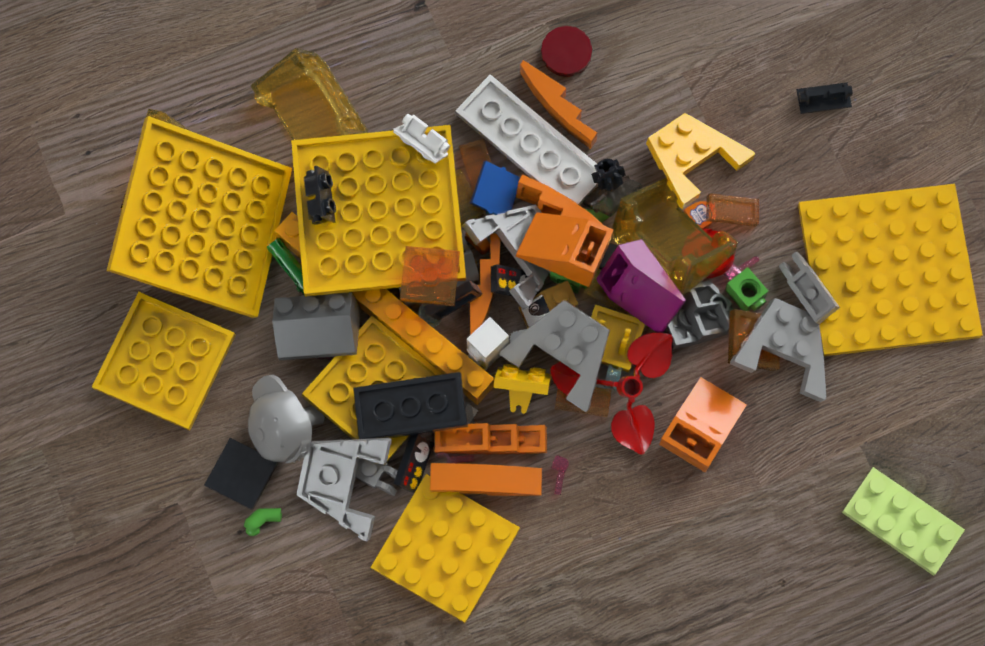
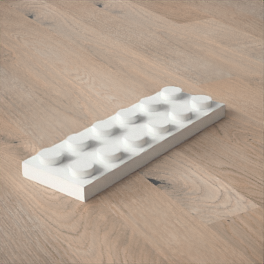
(528, 140)

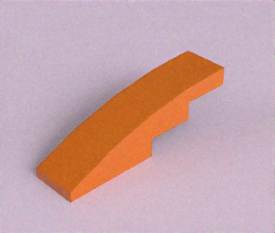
(552, 98)
(549, 200)
(481, 306)
(492, 439)
(486, 479)

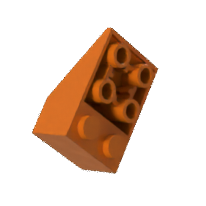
(566, 246)
(702, 424)

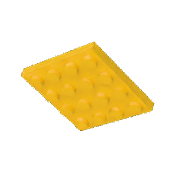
(379, 360)
(164, 361)
(445, 549)

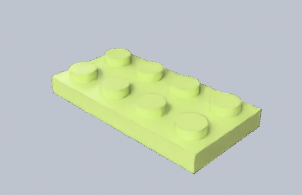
(903, 521)

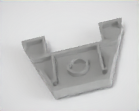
(511, 230)
(792, 336)
(571, 339)
(330, 475)

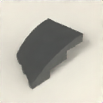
(701, 316)

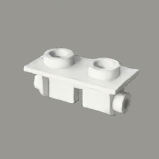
(431, 146)

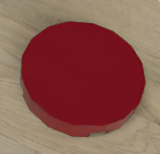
(566, 51)

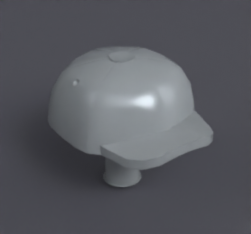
(279, 422)

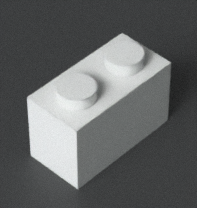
(487, 343)

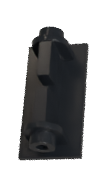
(824, 98)
(319, 184)

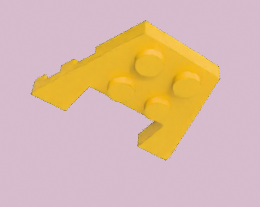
(685, 146)

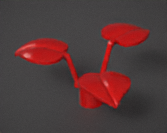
(636, 425)

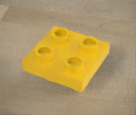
(622, 333)
(521, 384)

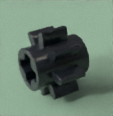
(608, 174)

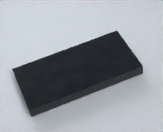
(410, 406)

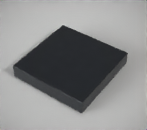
(240, 474)

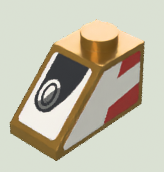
(546, 301)

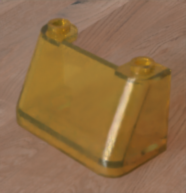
(307, 98)
(671, 235)

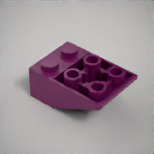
(641, 285)

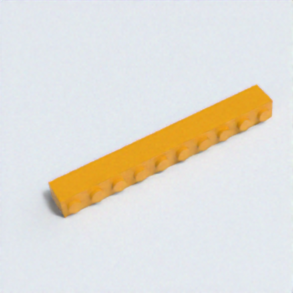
(408, 327)

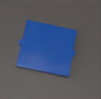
(495, 189)

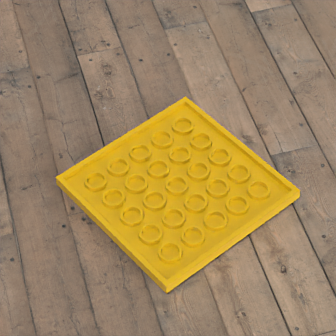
(383, 203)
(199, 218)
(892, 268)

